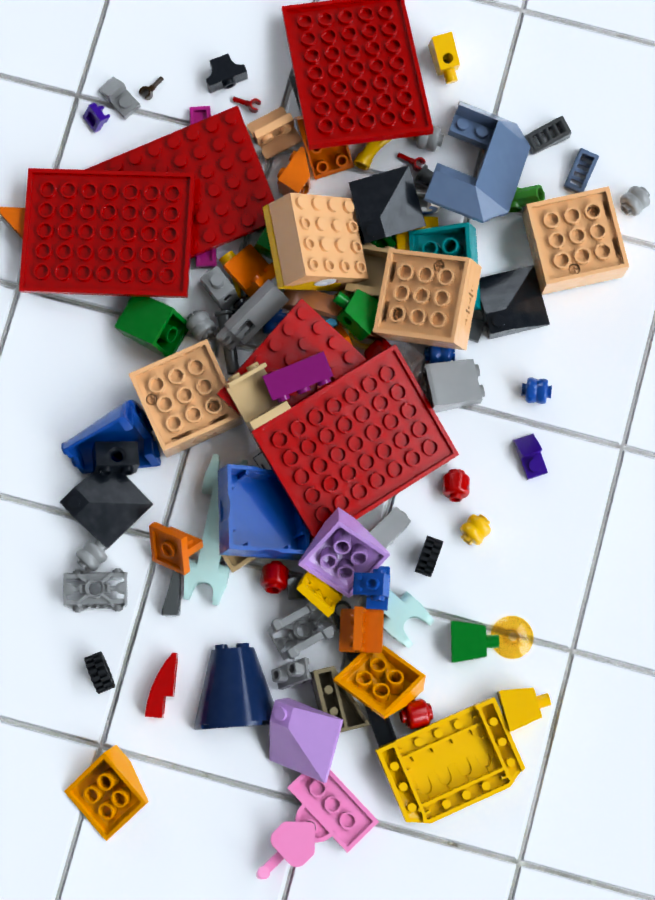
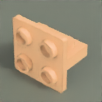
(274, 132)

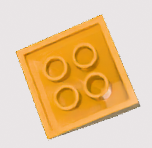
(381, 681)
(108, 792)

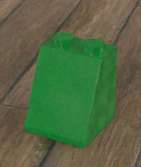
(152, 325)

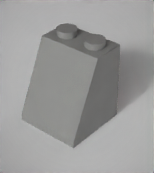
(453, 384)

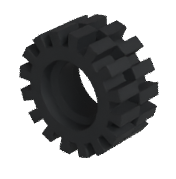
(429, 556)
(99, 672)

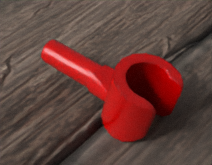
(248, 103)
(412, 161)

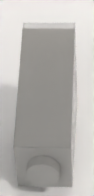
(390, 527)

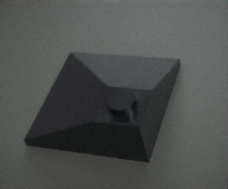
(387, 204)
(512, 302)
(106, 505)

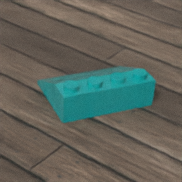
(448, 240)

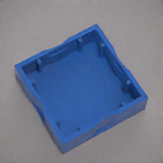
(257, 516)

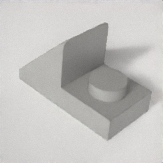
(119, 97)

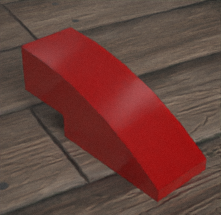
(163, 687)

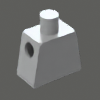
(219, 288)

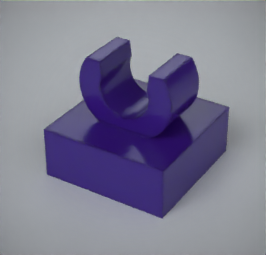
(94, 117)

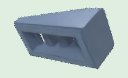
(589, 155)

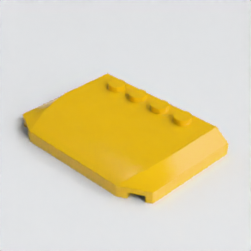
(451, 763)

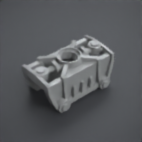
(100, 600)
(291, 622)

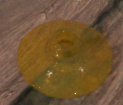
(523, 642)

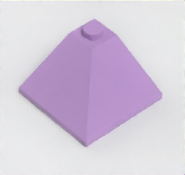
(340, 550)
(303, 738)

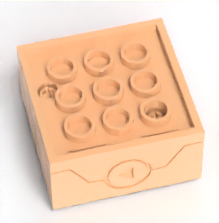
(575, 240)
(427, 298)
(183, 398)

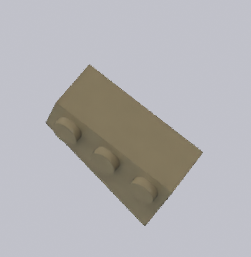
(335, 700)

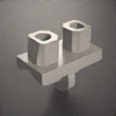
(291, 674)

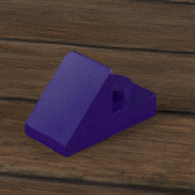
(530, 456)

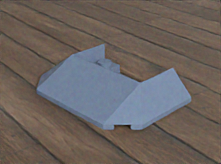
(499, 171)

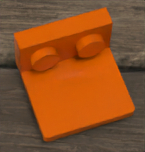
(249, 270)

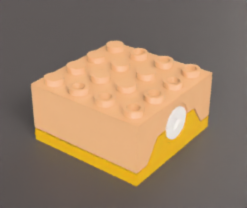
(315, 242)

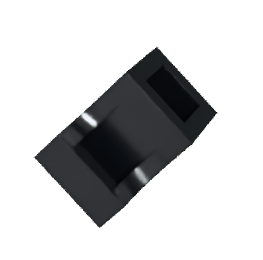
(225, 73)

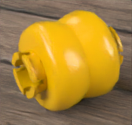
(475, 529)

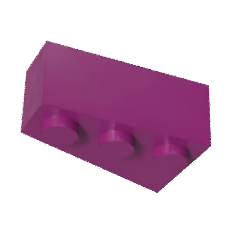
(298, 377)

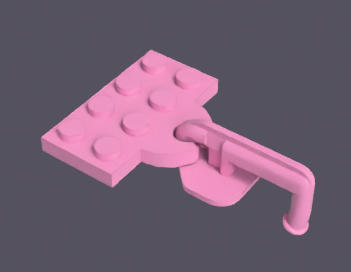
(324, 813)

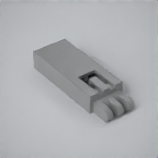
(258, 310)

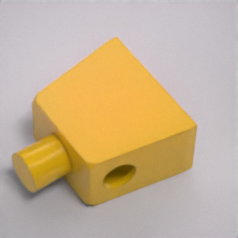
(443, 48)
(521, 706)

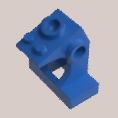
(374, 586)

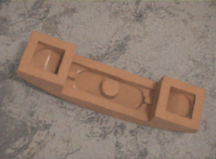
(319, 301)

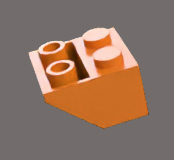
(296, 175)

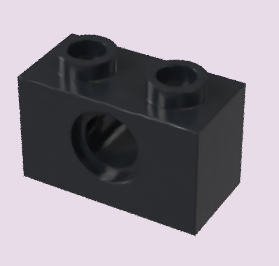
(124, 450)

